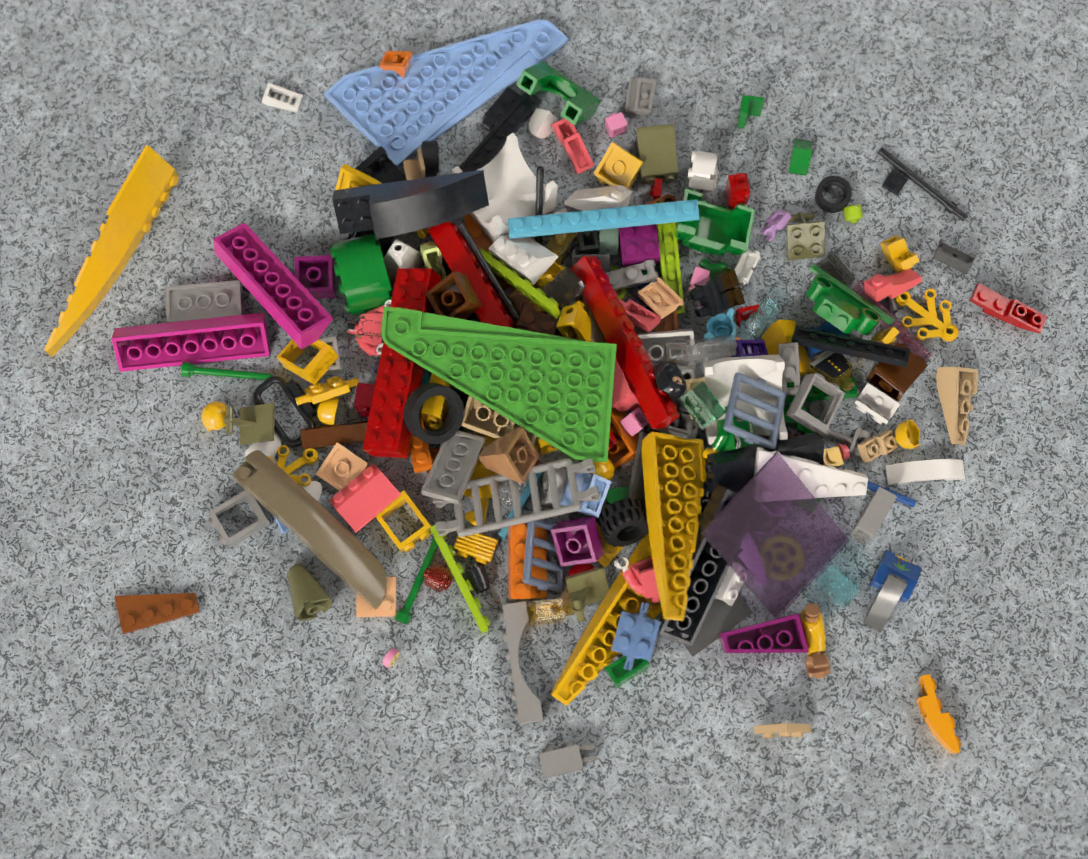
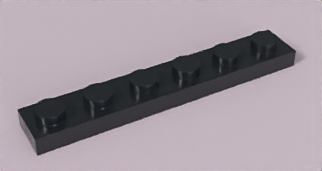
(497, 137)
(851, 346)

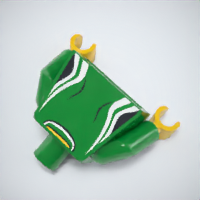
(728, 441)

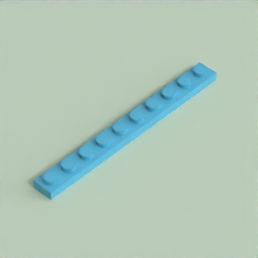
(603, 219)

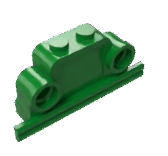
(843, 305)

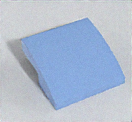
(584, 482)

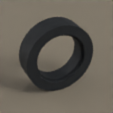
(413, 407)

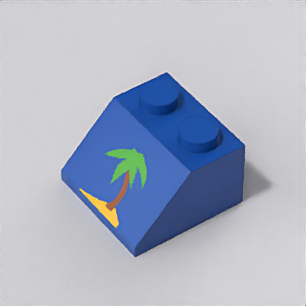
(897, 565)

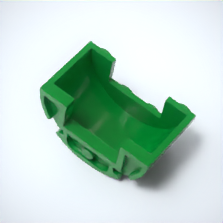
(717, 228)
(362, 273)

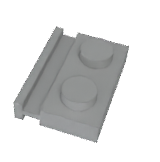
(640, 96)

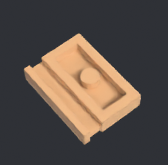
(660, 298)

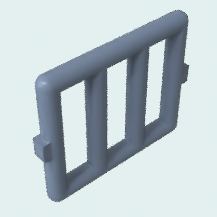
(776, 410)
(529, 560)

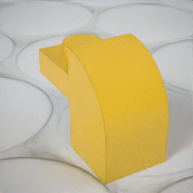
(897, 253)

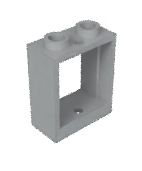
(836, 395)
(873, 515)
(231, 541)

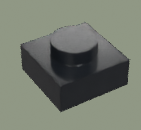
(894, 182)

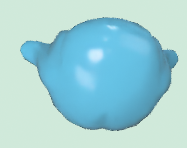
(721, 325)

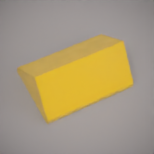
(780, 333)

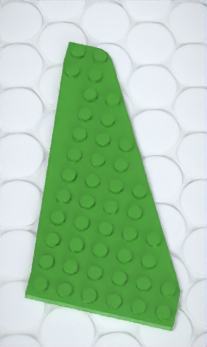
(533, 378)

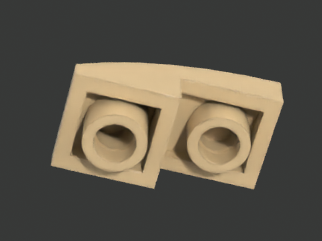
(877, 445)

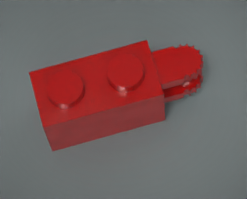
(737, 190)

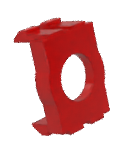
(739, 316)

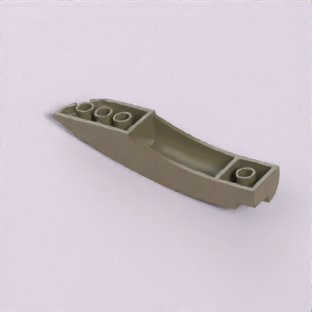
(313, 526)

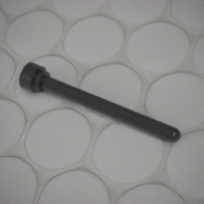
(539, 197)

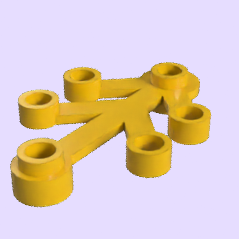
(929, 317)
(297, 464)

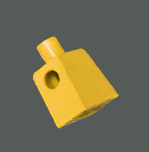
(575, 322)

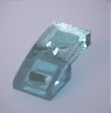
(763, 318)

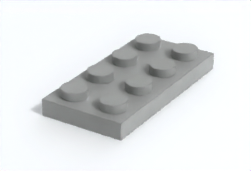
(203, 301)
(453, 467)

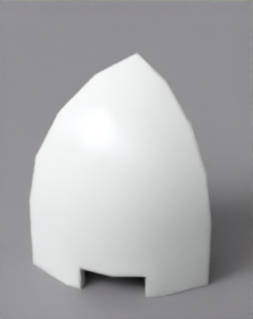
(541, 123)

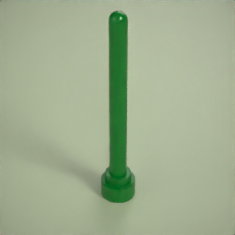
(189, 369)
(404, 614)

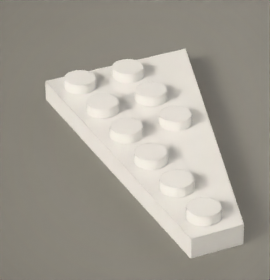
(819, 479)

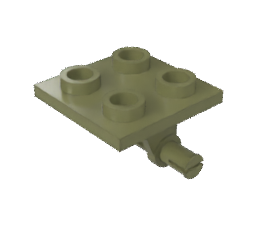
(805, 238)
(255, 423)
(586, 589)

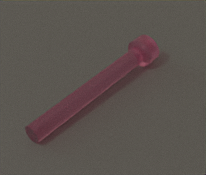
(908, 339)

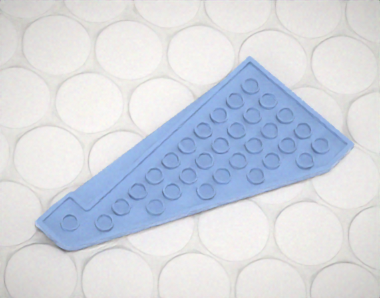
(439, 86)

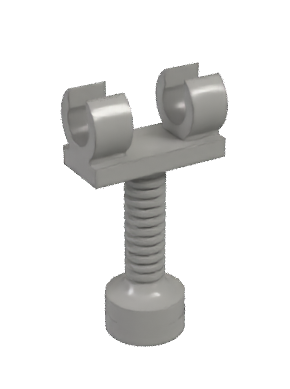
(860, 434)

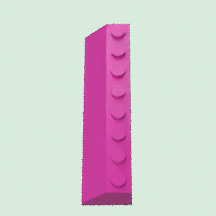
(272, 285)
(191, 342)

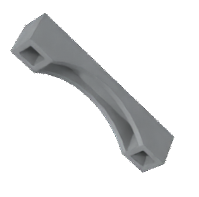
(528, 704)

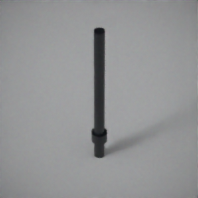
(950, 207)
(507, 303)

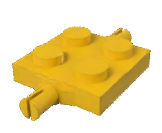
(327, 390)

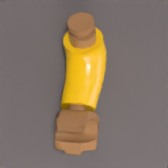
(813, 627)

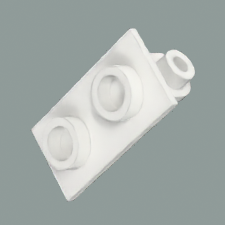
(744, 266)

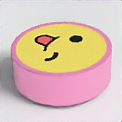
(391, 657)

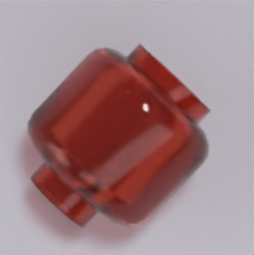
(438, 578)

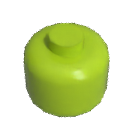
(853, 213)

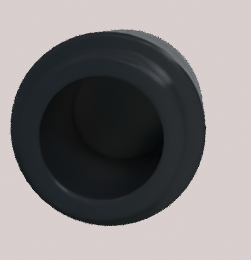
(478, 578)

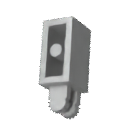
(564, 759)

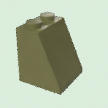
(658, 151)

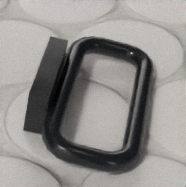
(292, 390)

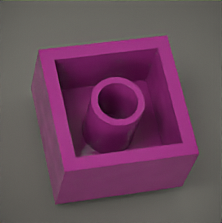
(638, 245)
(317, 275)
(577, 541)

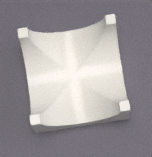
(510, 191)
(719, 380)

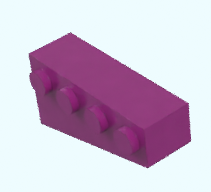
(771, 636)

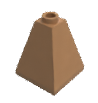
(510, 455)

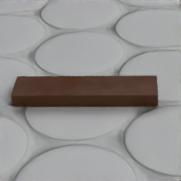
(330, 435)

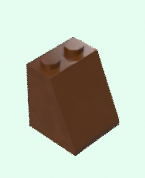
(897, 379)

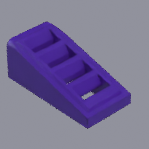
(750, 348)

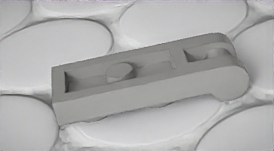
(632, 275)
(790, 354)

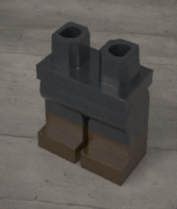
(717, 293)

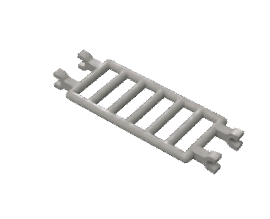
(590, 494)

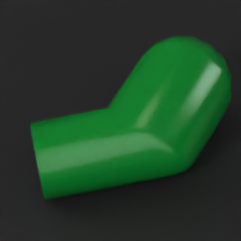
(713, 268)

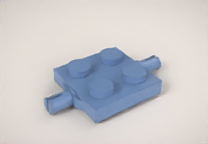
(636, 636)

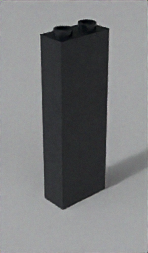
(737, 466)

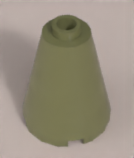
(306, 594)

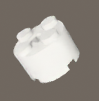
(704, 170)

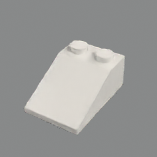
(600, 198)

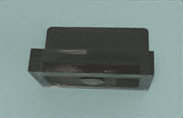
(837, 269)

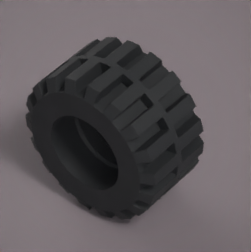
(624, 522)

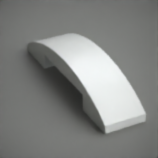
(925, 471)

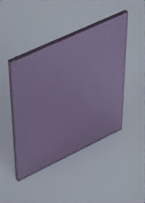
(775, 536)

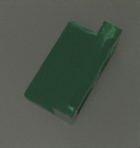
(702, 405)

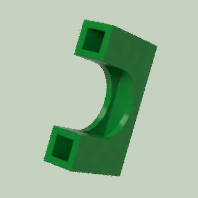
(543, 77)

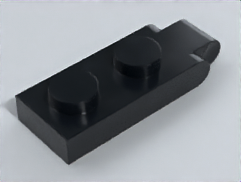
(500, 108)

